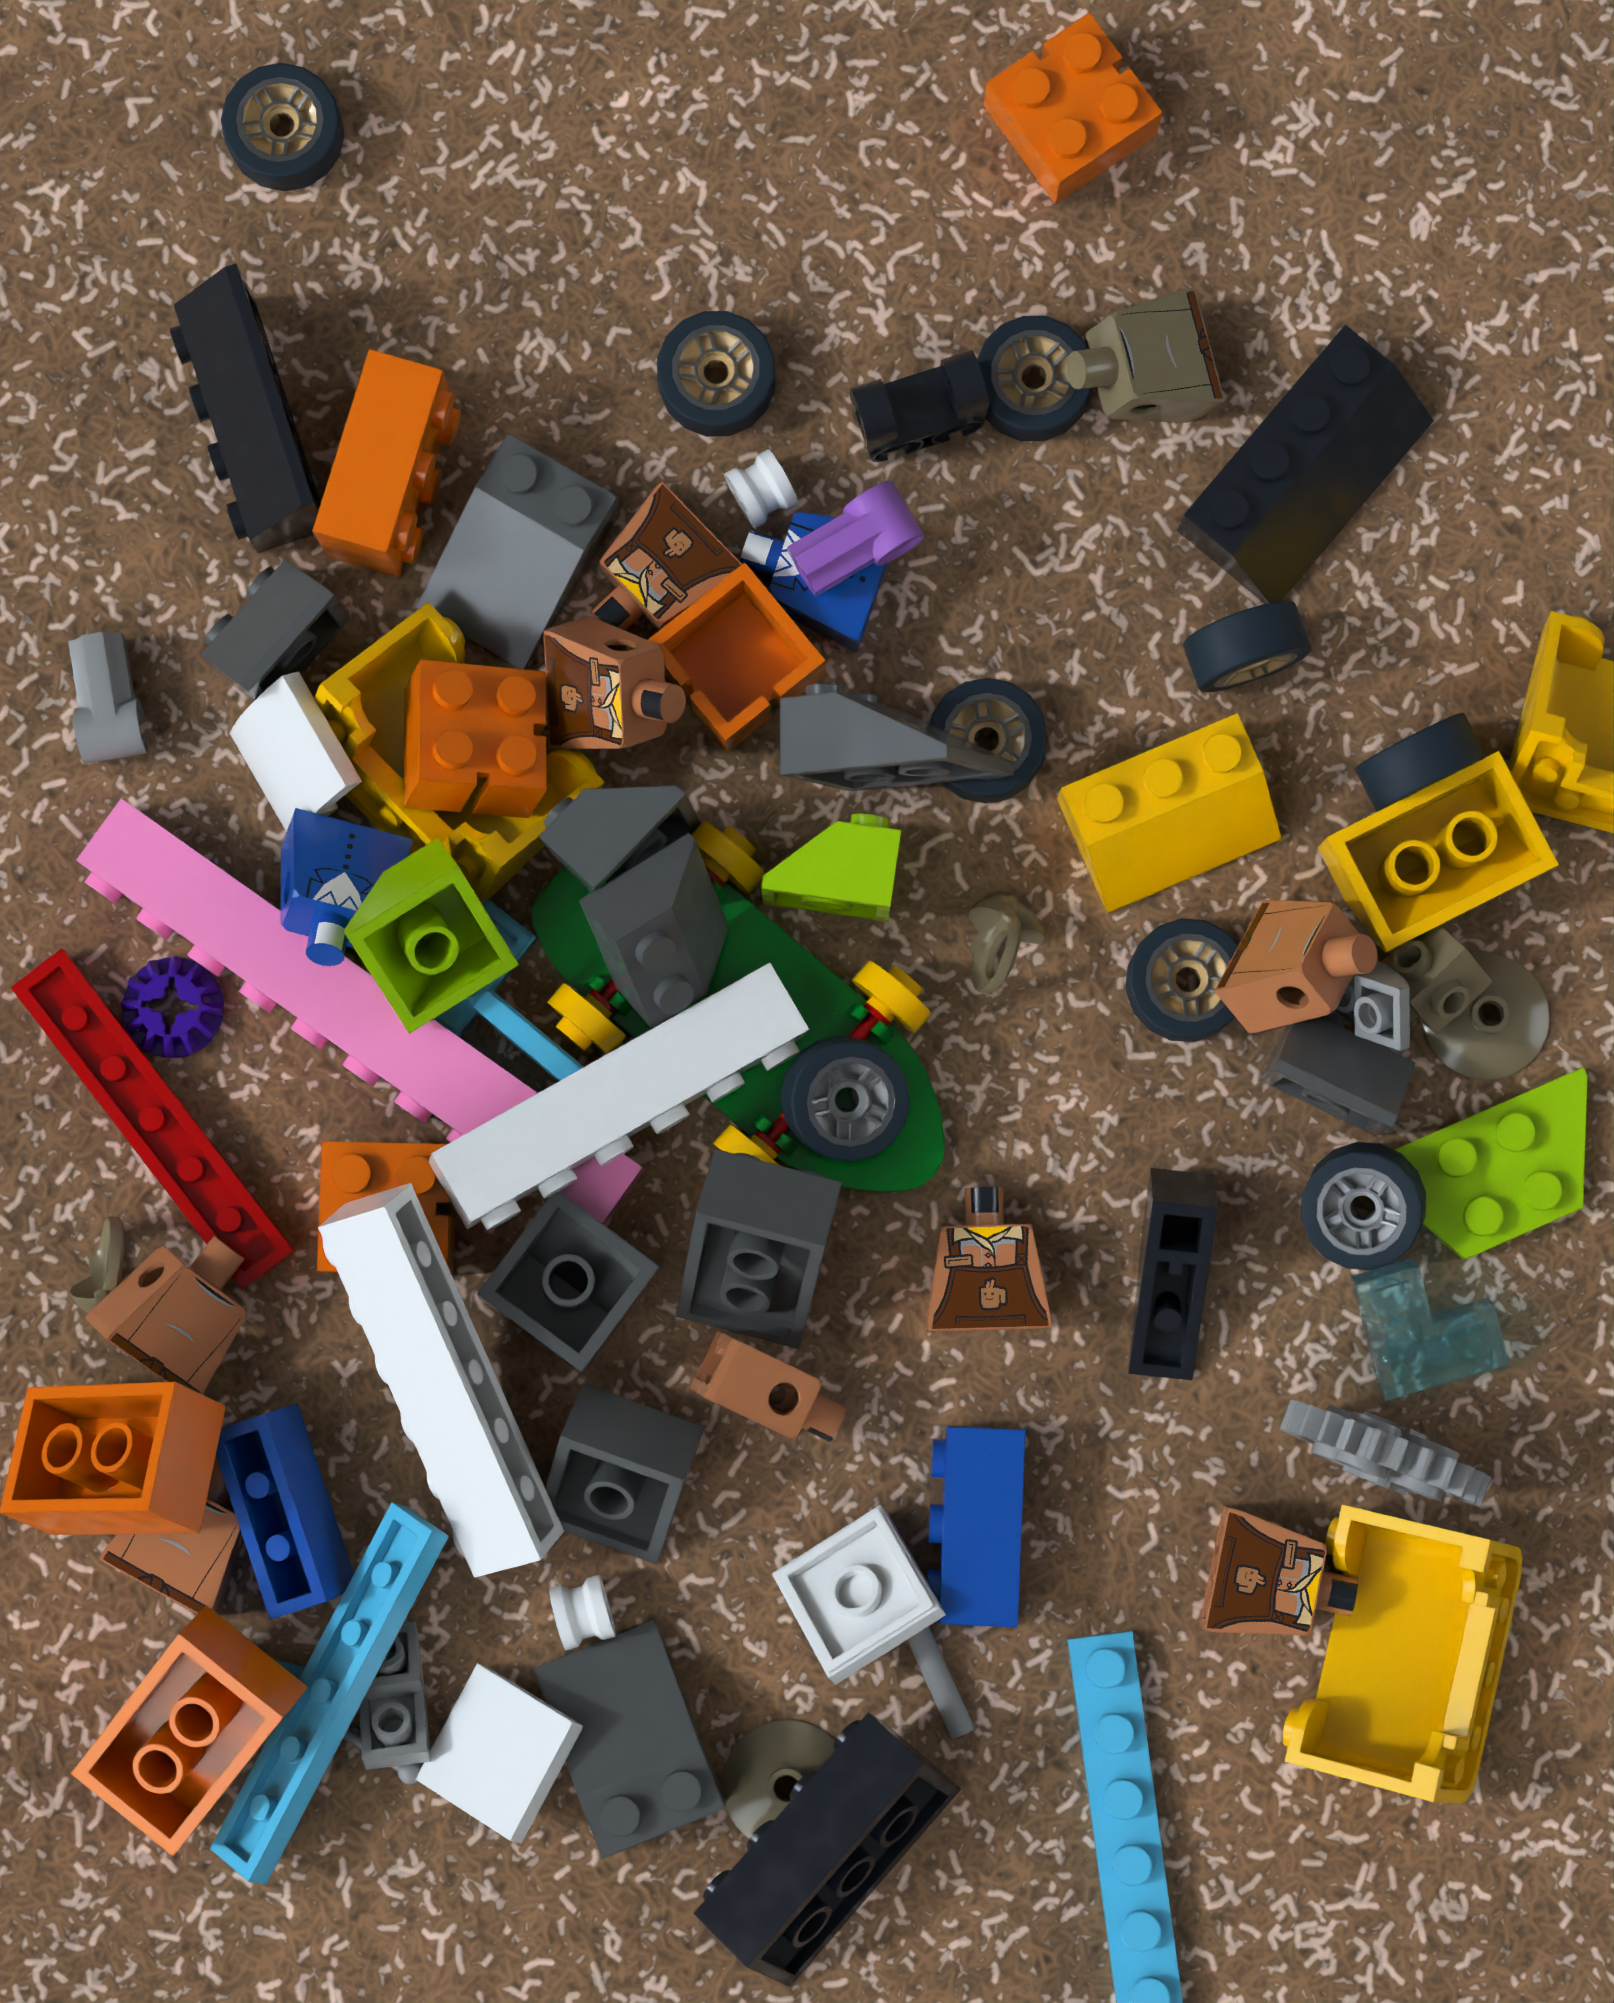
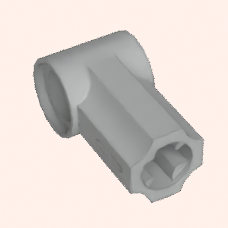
(107, 711)

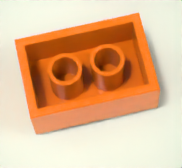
(387, 465)
(113, 1459)
(189, 1730)

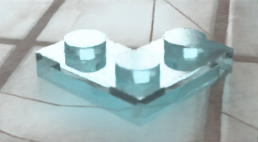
(1419, 1348)

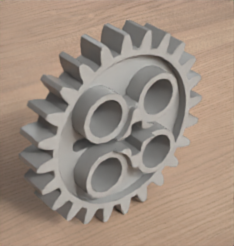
(1385, 1453)

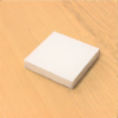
(858, 1594)
(499, 1753)

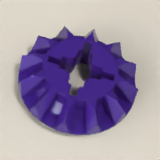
(191, 1029)

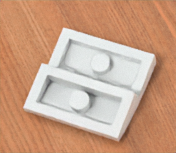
(293, 750)

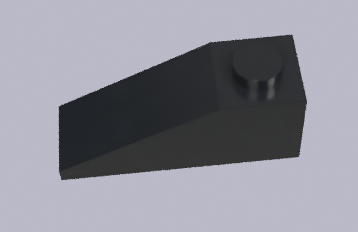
(1172, 1273)

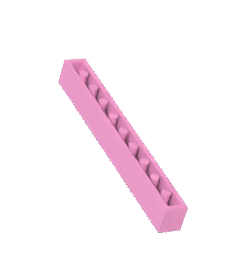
(331, 1003)

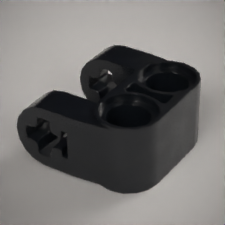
(921, 407)

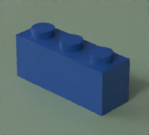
(283, 1511)
(978, 1525)

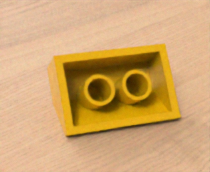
(1171, 813)
(1438, 853)

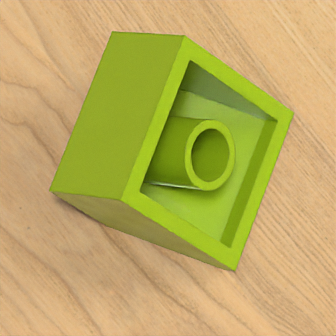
(840, 871)
(427, 937)

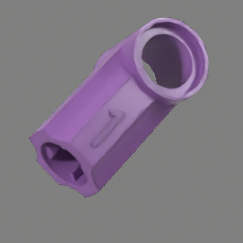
(870, 531)

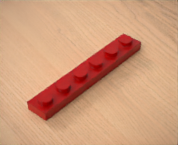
(151, 1116)

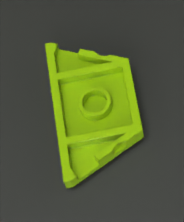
(1505, 1167)

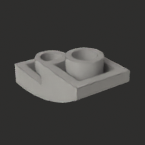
(1379, 1007)
(395, 1707)

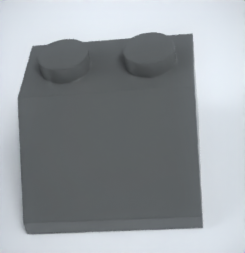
(275, 631)
(615, 829)
(660, 930)
(1340, 1072)
(568, 1282)
(621, 1472)

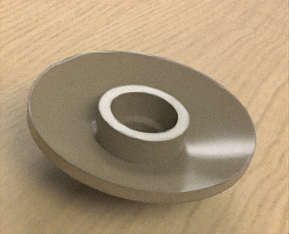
(1501, 1049)
(762, 1758)

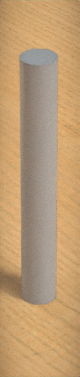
(940, 1683)

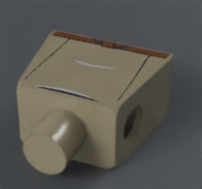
(1150, 362)

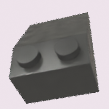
(519, 551)
(869, 746)
(757, 1248)
(640, 1750)

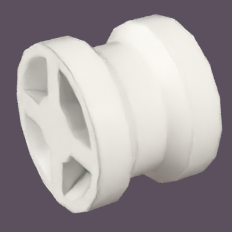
(761, 488)
(582, 1612)

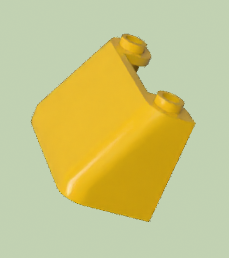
(367, 717)
(1567, 727)
(1414, 1663)

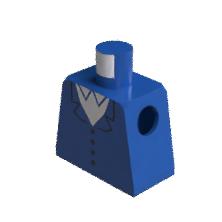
(836, 613)
(327, 876)

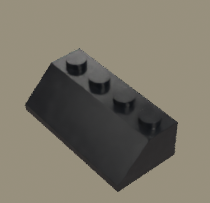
(247, 410)
(1307, 468)
(825, 1850)

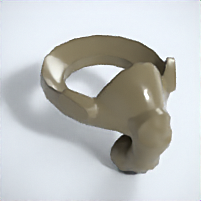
(994, 920)
(104, 1267)

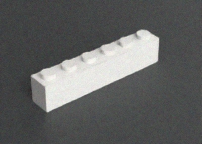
(617, 1097)
(441, 1380)

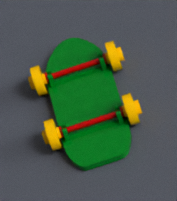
(819, 994)

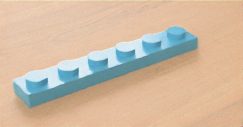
(336, 1683)
(1124, 1818)

